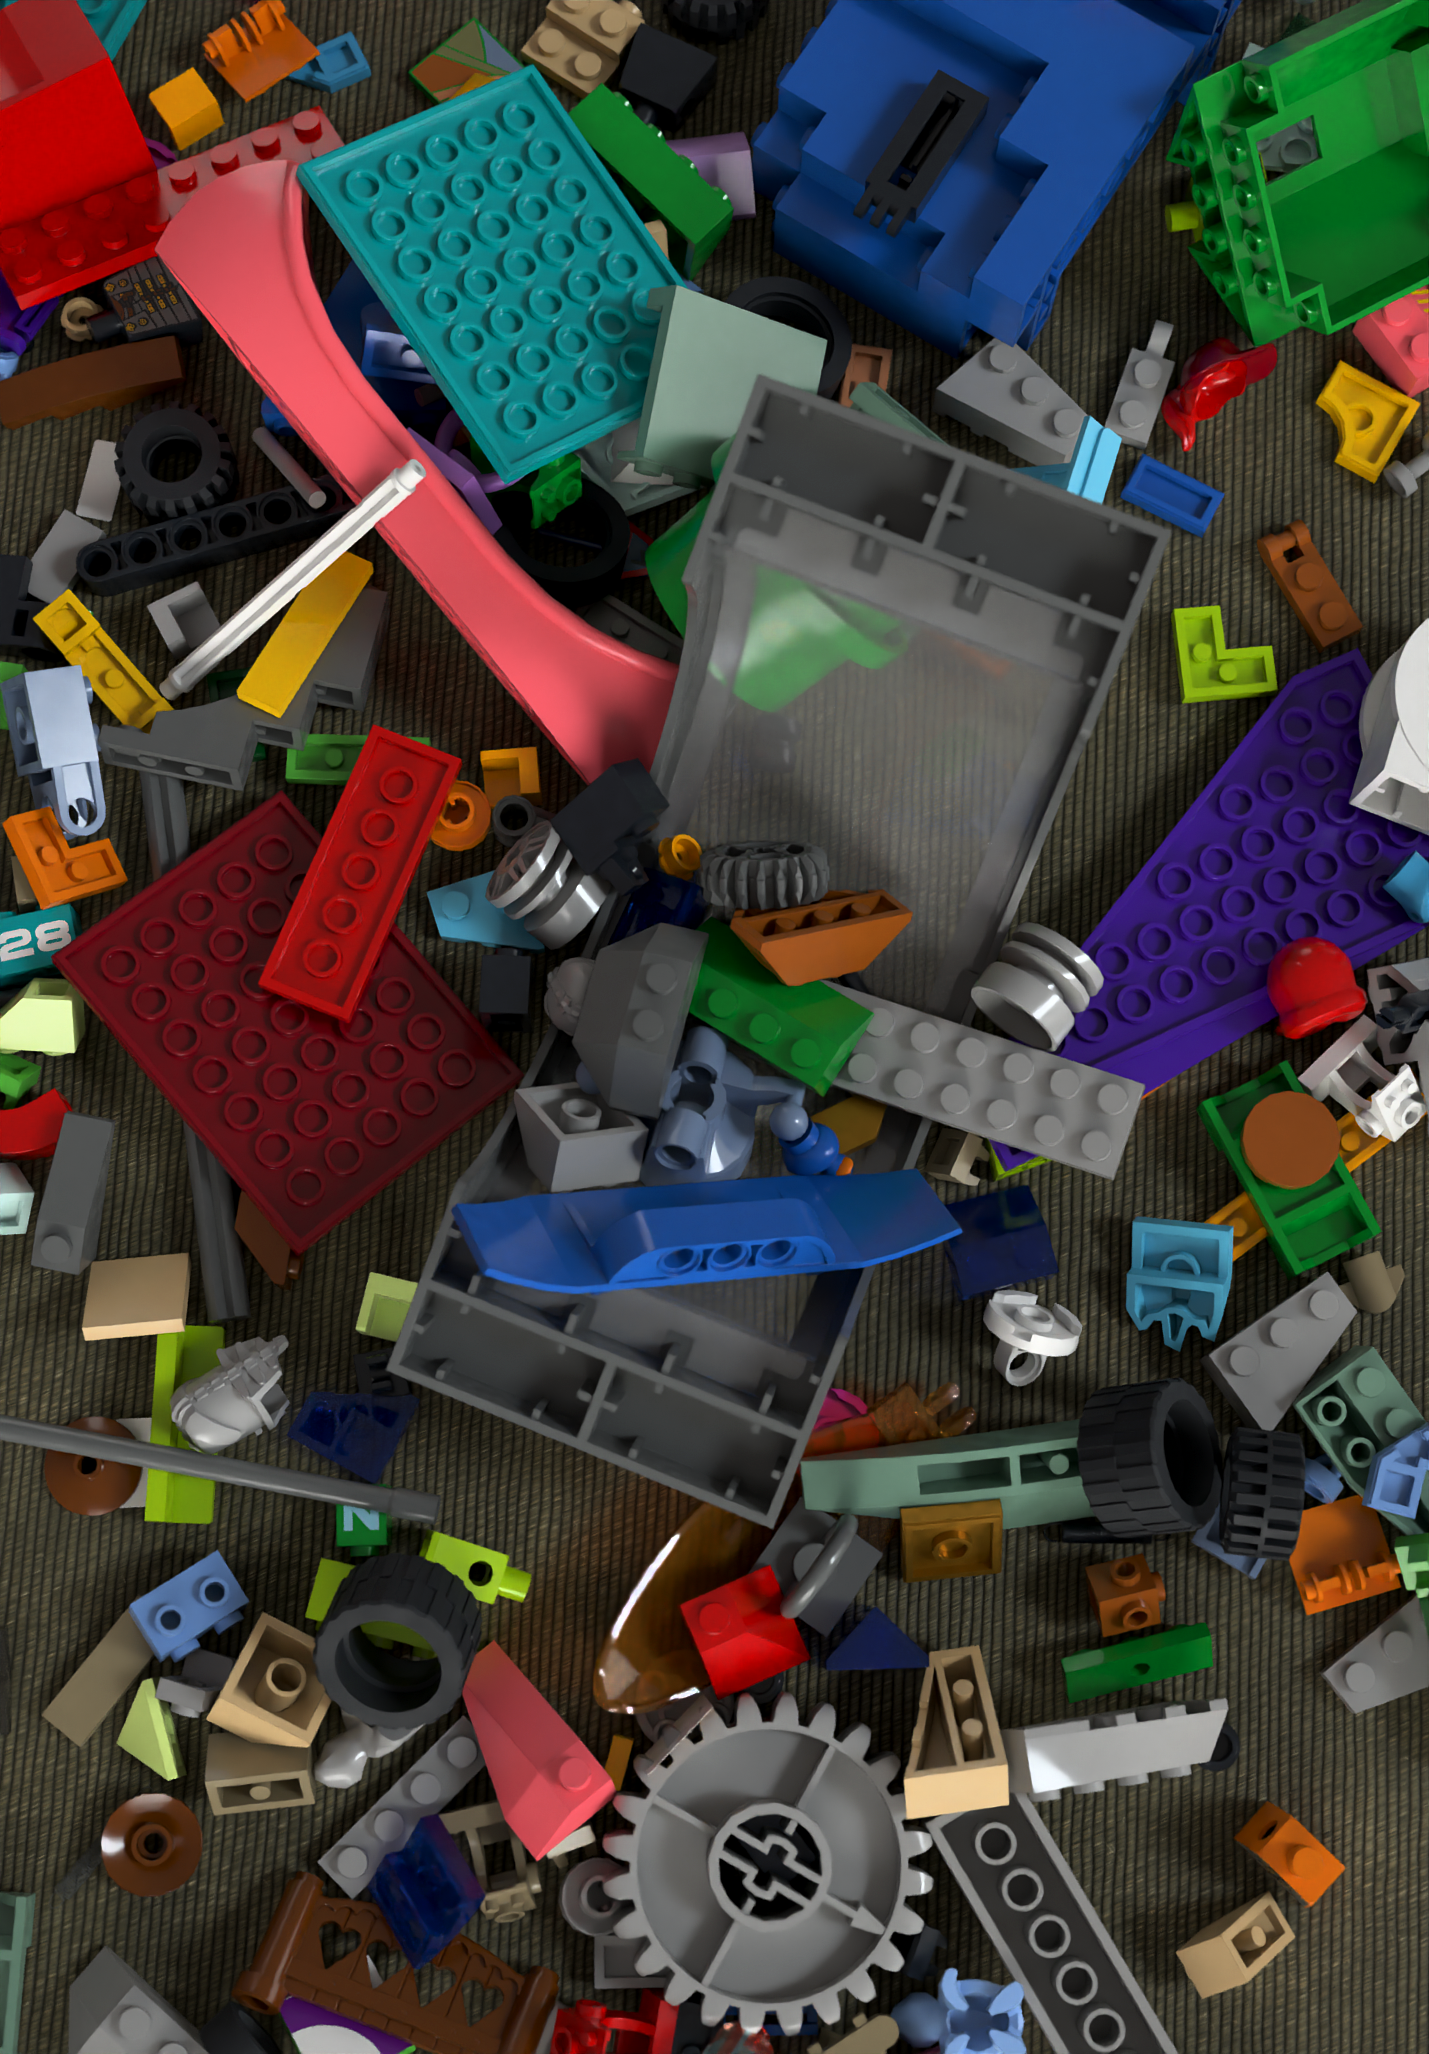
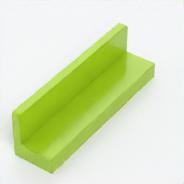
(180, 1359)

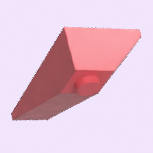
(533, 1757)

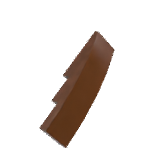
(92, 380)

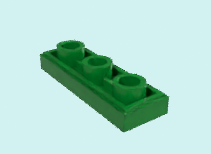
(1137, 1661)

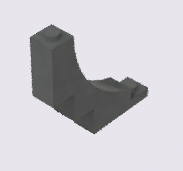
(219, 739)

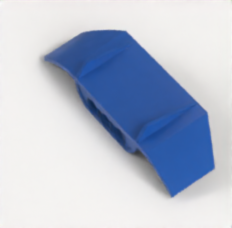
(704, 1231)

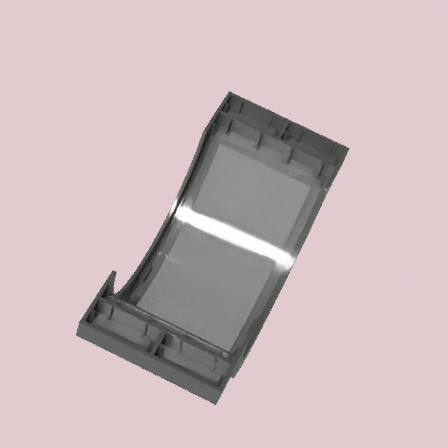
(868, 666)

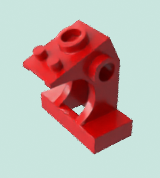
(642, 2032)

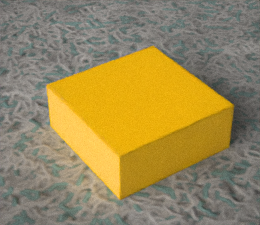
(618, 1759)

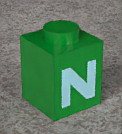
(363, 1529)

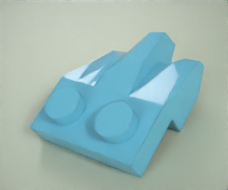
(1179, 1276)

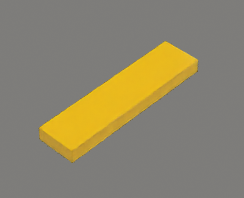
(304, 634)

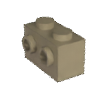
(262, 1770)

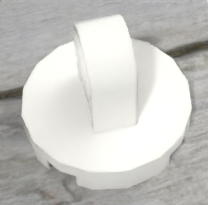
(1028, 1329)

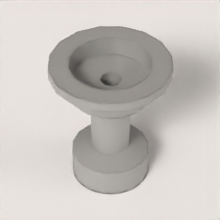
(1403, 477)

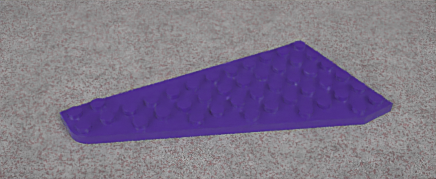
(1243, 873)

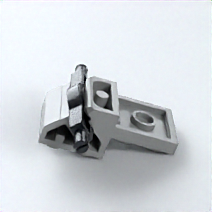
(1402, 1015)

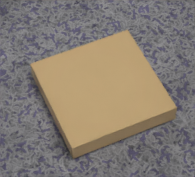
(137, 1296)

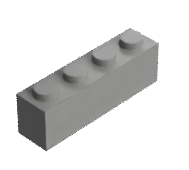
(1112, 1746)

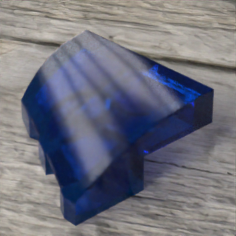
(354, 1429)

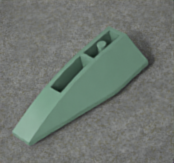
(1355, 1413)
(1024, 1467)

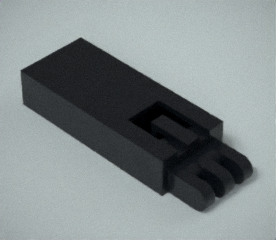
(926, 146)

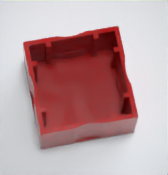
(60, 113)

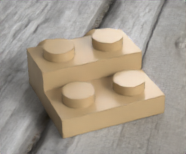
(583, 42)

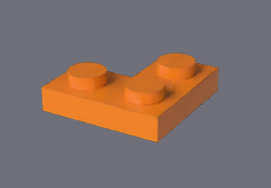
(54, 869)

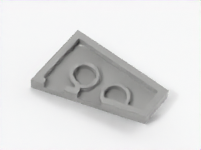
(1383, 1662)

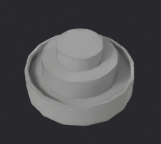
(584, 1900)

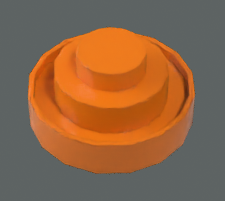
(464, 818)

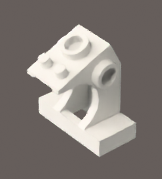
(1349, 1067)

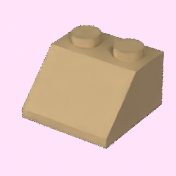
(273, 1688)

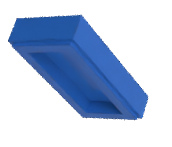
(1172, 495)

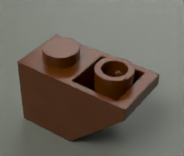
(267, 1245)

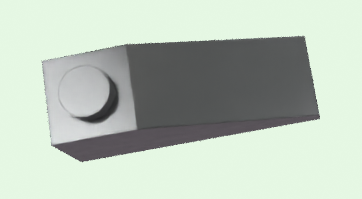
(74, 1195)

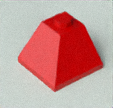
(743, 1632)

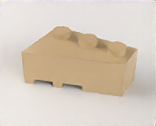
(957, 1741)

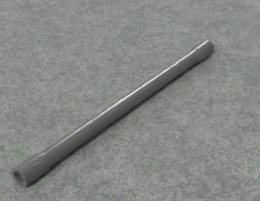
(396, 1502)

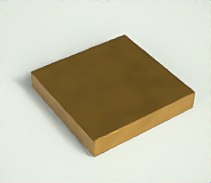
(951, 1540)

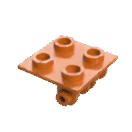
(260, 51)
(1342, 1556)

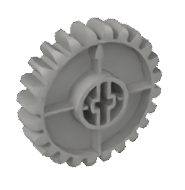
(827, 1928)

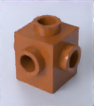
(1124, 1594)

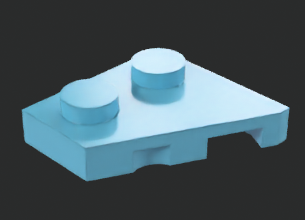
(467, 915)

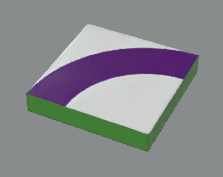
(324, 2032)

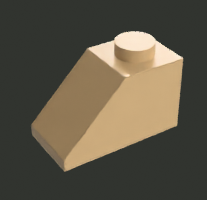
(1235, 1946)

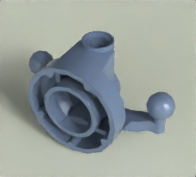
(711, 1113)

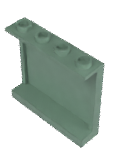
(704, 377)

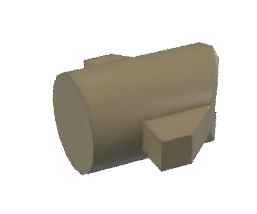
(1371, 1284)

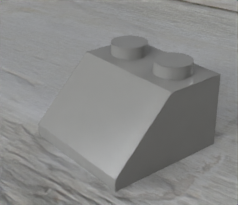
(577, 1139)

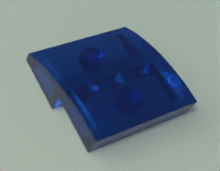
(426, 1891)

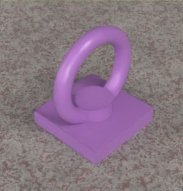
(462, 472)

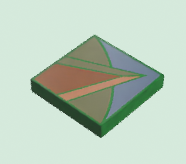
(458, 59)

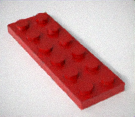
(360, 873)

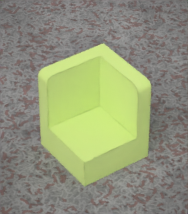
(385, 1306)

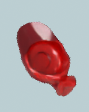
(1211, 379)

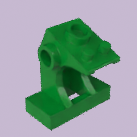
(549, 486)

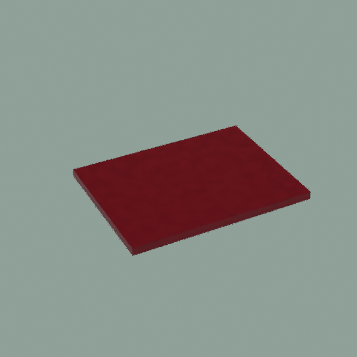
(282, 1095)

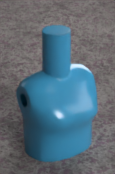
(1411, 887)

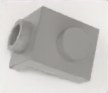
(198, 1683)

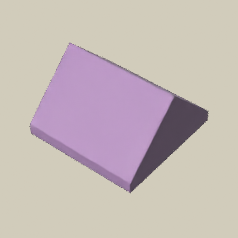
(723, 163)

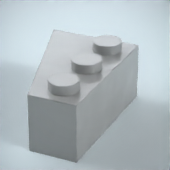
(1014, 403)
(1279, 1352)

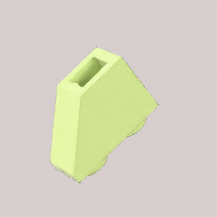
(43, 1018)

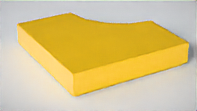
(1367, 419)

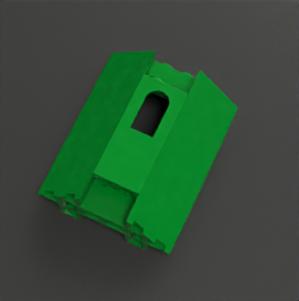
(1343, 226)

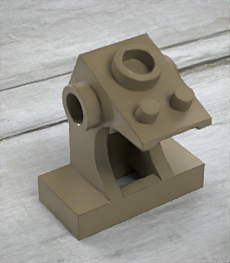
(506, 1892)

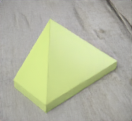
(151, 1733)

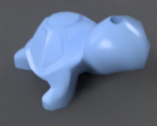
(965, 2019)

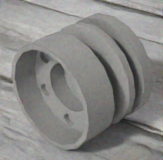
(547, 886)
(1037, 986)

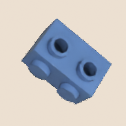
(189, 1607)

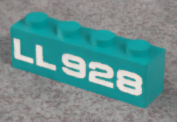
(32, 939)

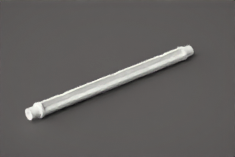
(293, 578)

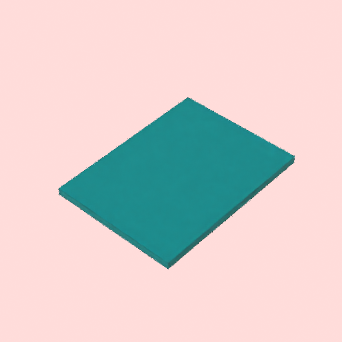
(504, 265)

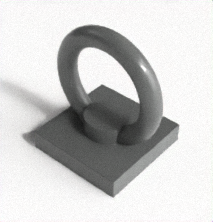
(817, 1565)

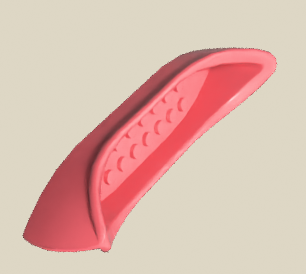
(250, 270)

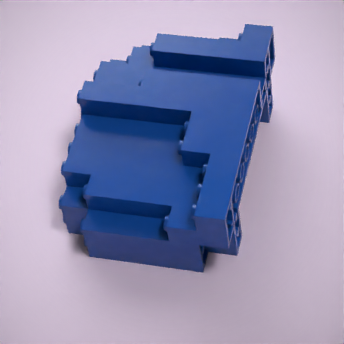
(1065, 121)

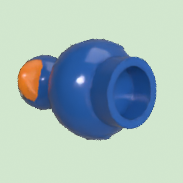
(815, 1152)

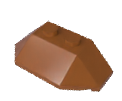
(822, 938)

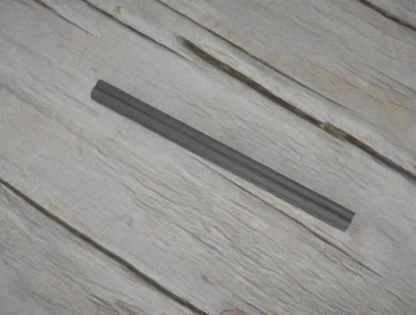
(210, 1183)

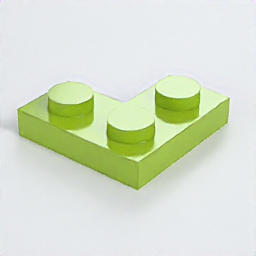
(1209, 669)

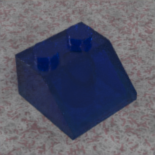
(1000, 1244)

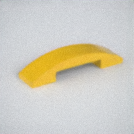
(109, 670)

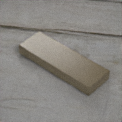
(100, 1681)

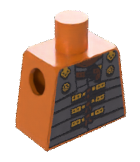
(1290, 1854)

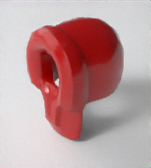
(1312, 987)

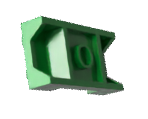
(1302, 1223)

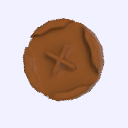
(1290, 1140)

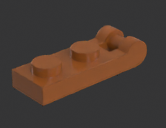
(1309, 586)

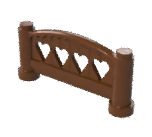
(293, 1964)

